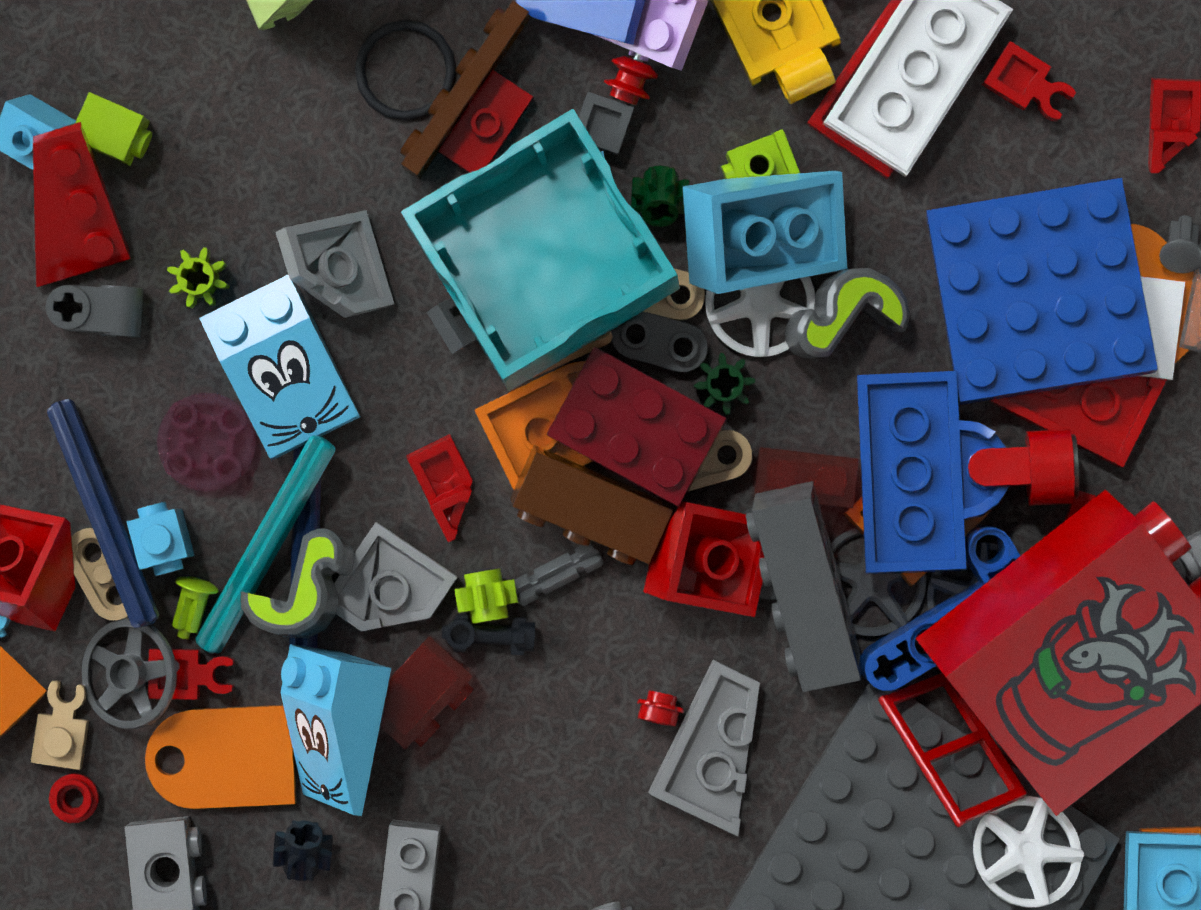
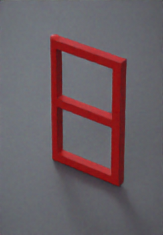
(978, 735)

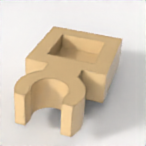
(61, 736)

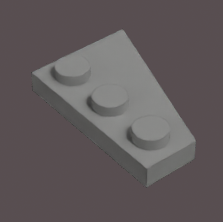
(710, 751)

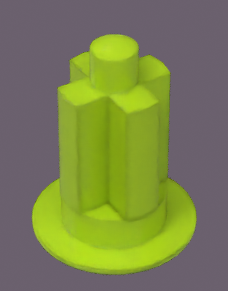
(191, 604)

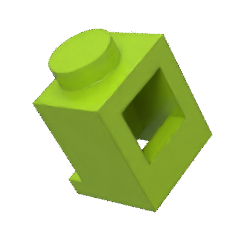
(772, 148)

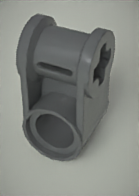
(105, 309)

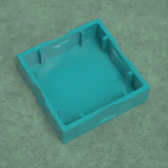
(541, 250)

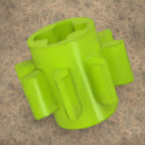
(203, 290)
(486, 595)

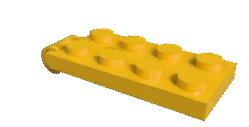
(784, 46)

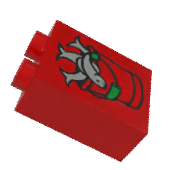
(1079, 647)

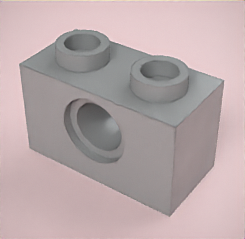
(164, 838)
(410, 866)

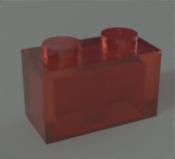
(832, 475)
(421, 690)

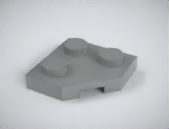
(337, 263)
(390, 583)

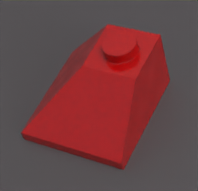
(707, 561)
(35, 567)

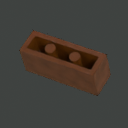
(590, 506)

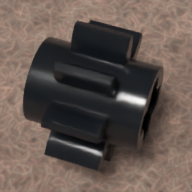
(302, 850)

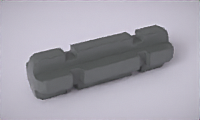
(557, 573)

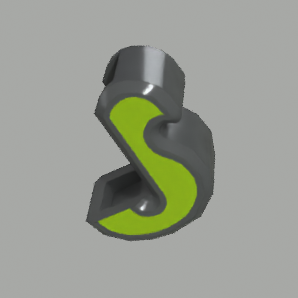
(838, 304)
(312, 593)

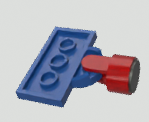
(935, 471)

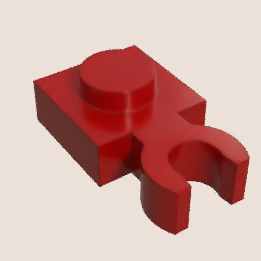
(1021, 78)
(190, 674)

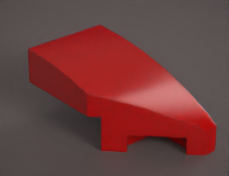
(1173, 118)
(443, 481)

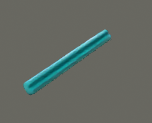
(265, 543)

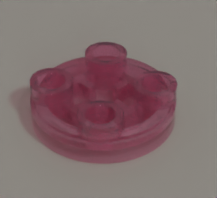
(206, 442)

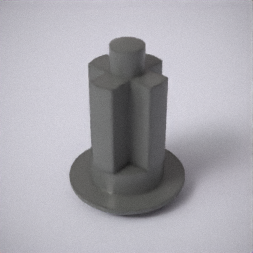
(1182, 251)

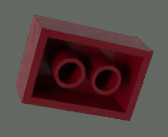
(636, 427)

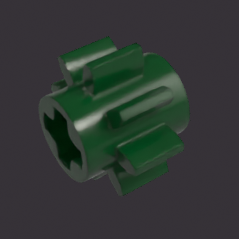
(658, 195)
(733, 372)

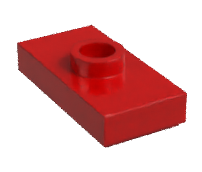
(486, 123)

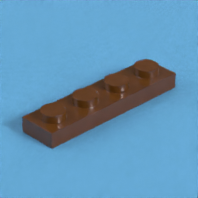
(474, 68)

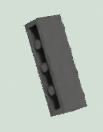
(806, 587)

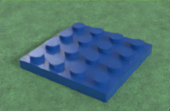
(1041, 291)

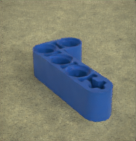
(886, 646)

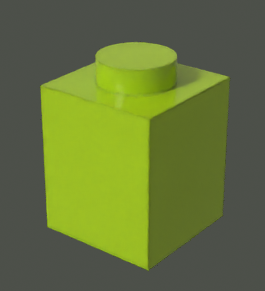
(114, 129)

